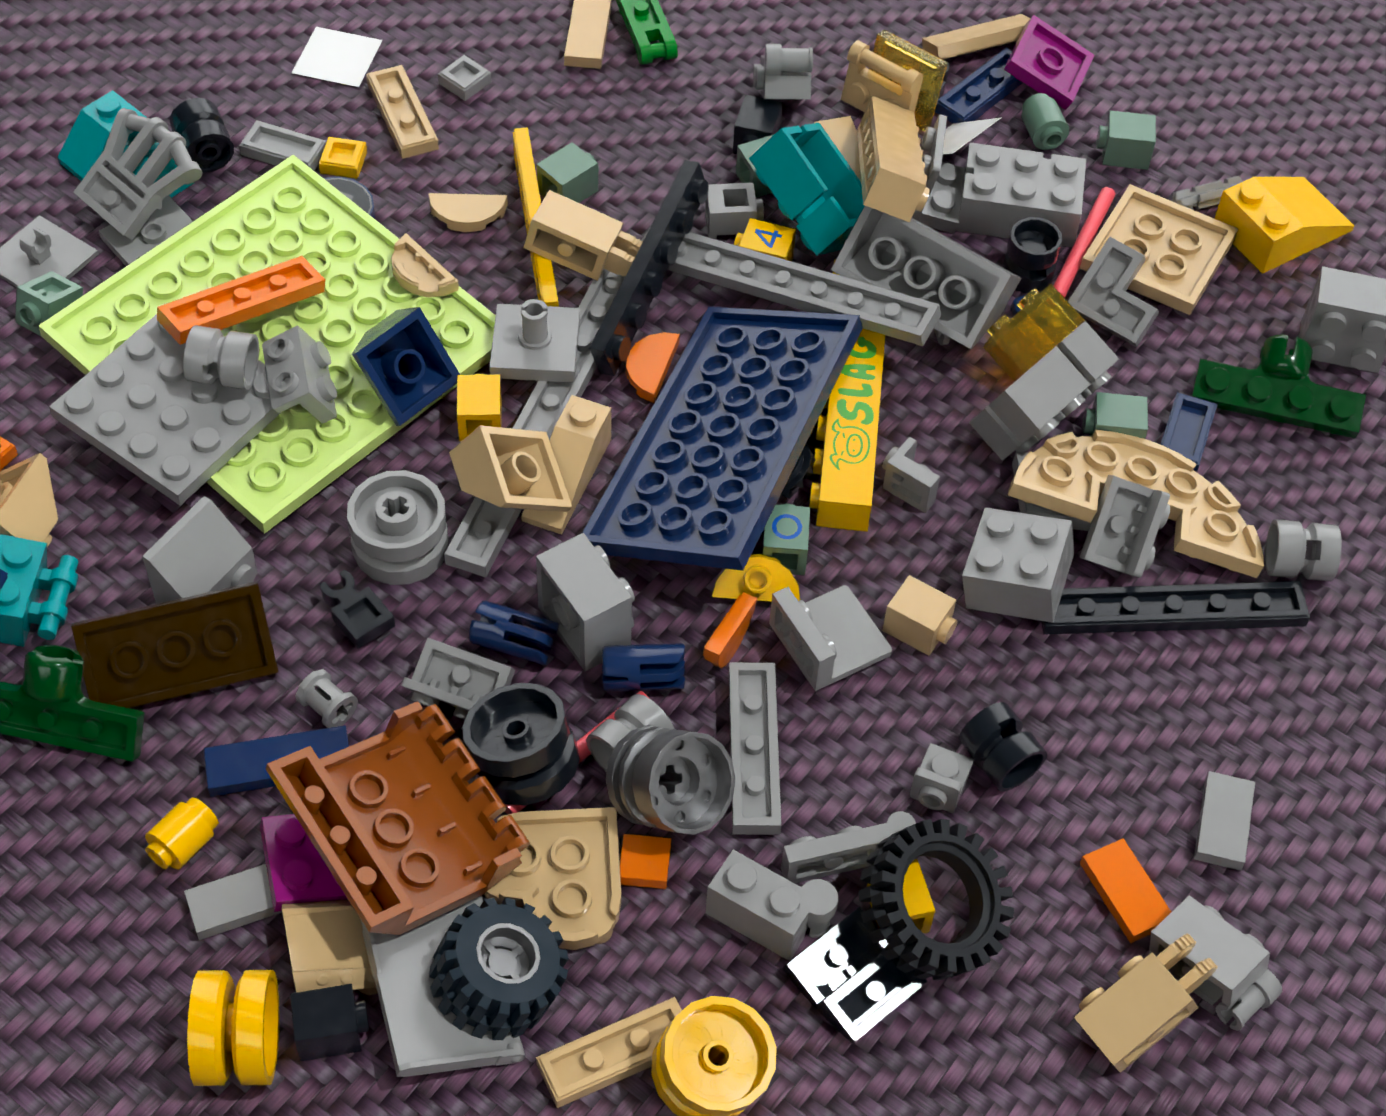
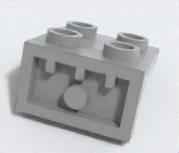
(943, 181)
(827, 634)

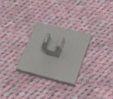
(43, 249)

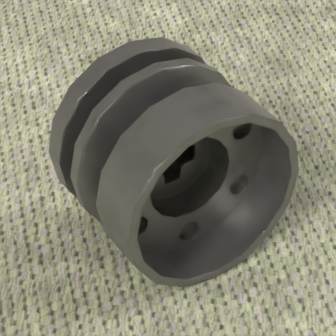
(670, 779)

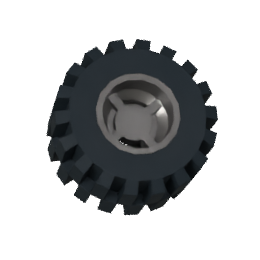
(498, 968)

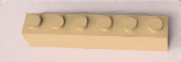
(891, 160)

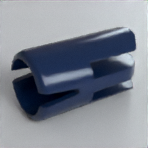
(499, 628)
(643, 667)

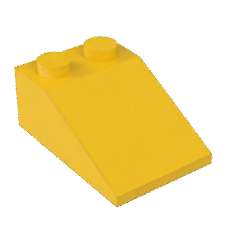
(1279, 219)

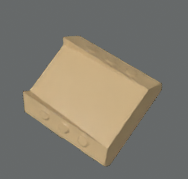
(327, 946)

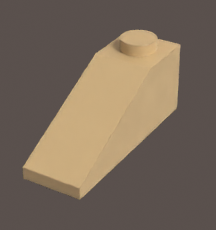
(578, 447)

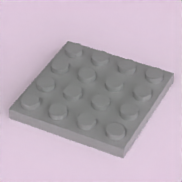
(159, 422)

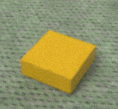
(343, 157)

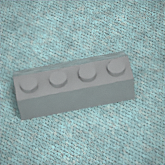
(928, 267)

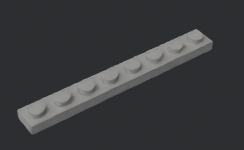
(805, 287)

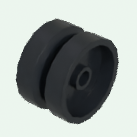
(522, 742)

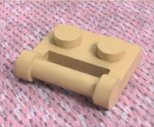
(863, 83)

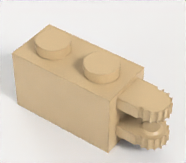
(580, 238)
(1142, 1003)

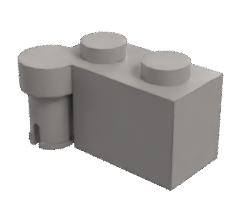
(784, 72)
(769, 905)
(1240, 958)

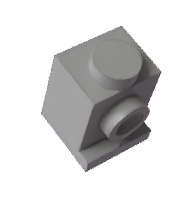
(730, 208)

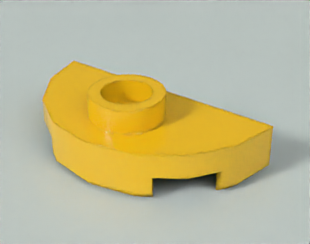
(759, 579)

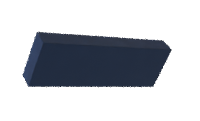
(978, 91)
(243, 764)

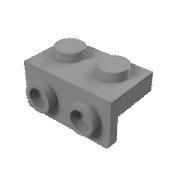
(299, 374)
(1126, 526)
(454, 677)

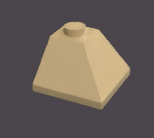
(510, 469)
(27, 500)

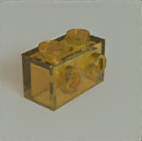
(1032, 332)

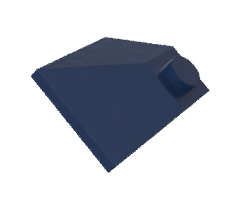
(405, 363)

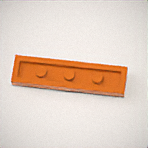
(242, 298)

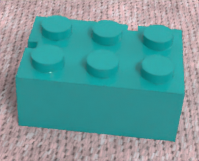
(811, 185)

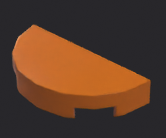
(650, 362)
(730, 631)

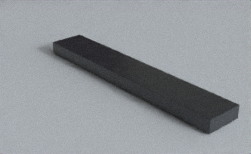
(1179, 608)

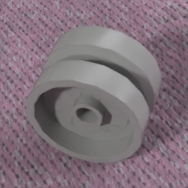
(398, 527)

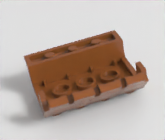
(402, 820)

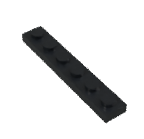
(648, 269)

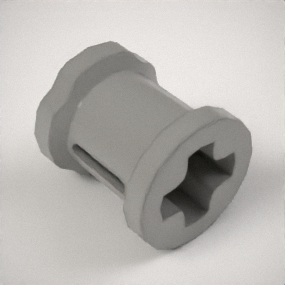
(344, 702)

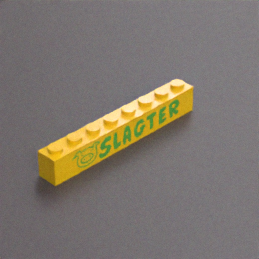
(850, 439)

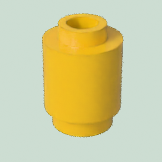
(181, 834)

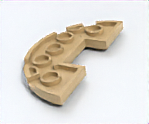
(1072, 472)

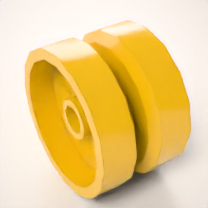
(233, 1027)
(710, 1033)

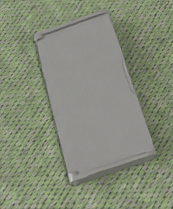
(416, 1029)

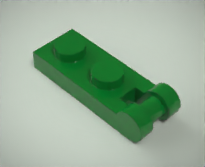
(646, 24)

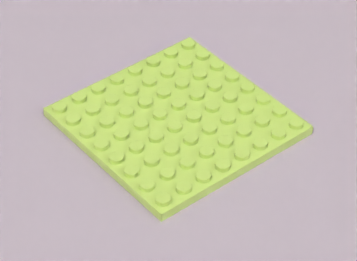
(262, 225)

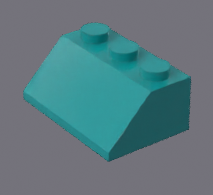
(91, 134)

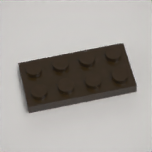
(176, 647)

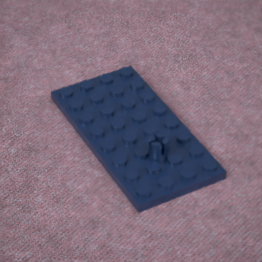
(723, 437)

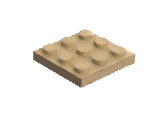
(1177, 242)

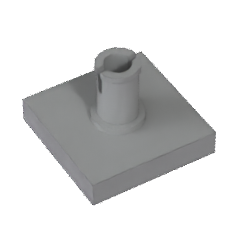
(535, 342)

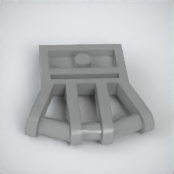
(129, 198)

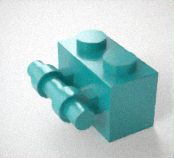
(27, 576)

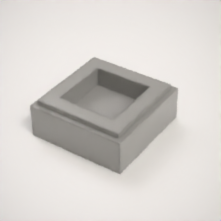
(464, 77)

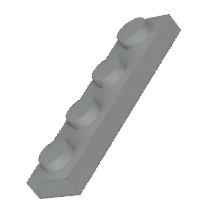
(754, 749)

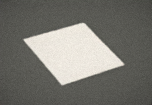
(337, 56)
(961, 133)

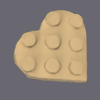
(568, 873)

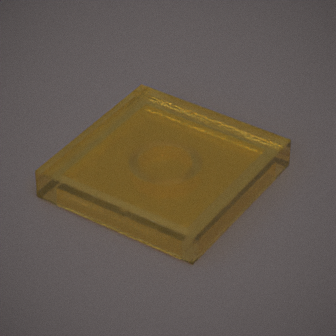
(912, 57)

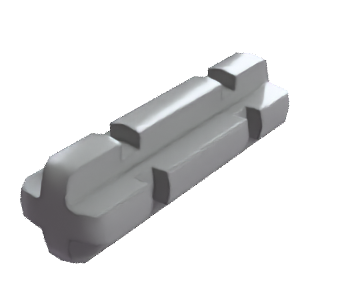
(1205, 194)

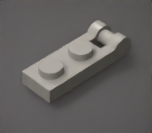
(834, 854)

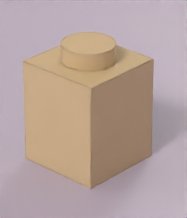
(920, 616)

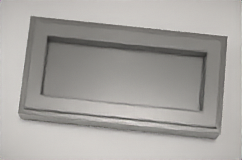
(276, 144)
(1224, 820)
(230, 902)

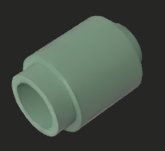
(1044, 121)

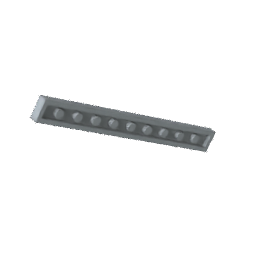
(488, 525)

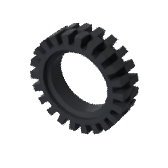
(981, 884)

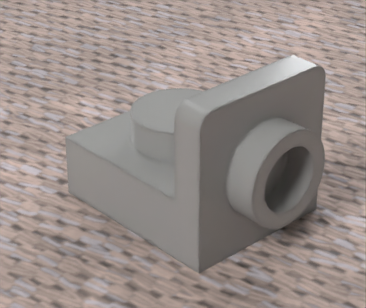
(908, 479)
(941, 778)

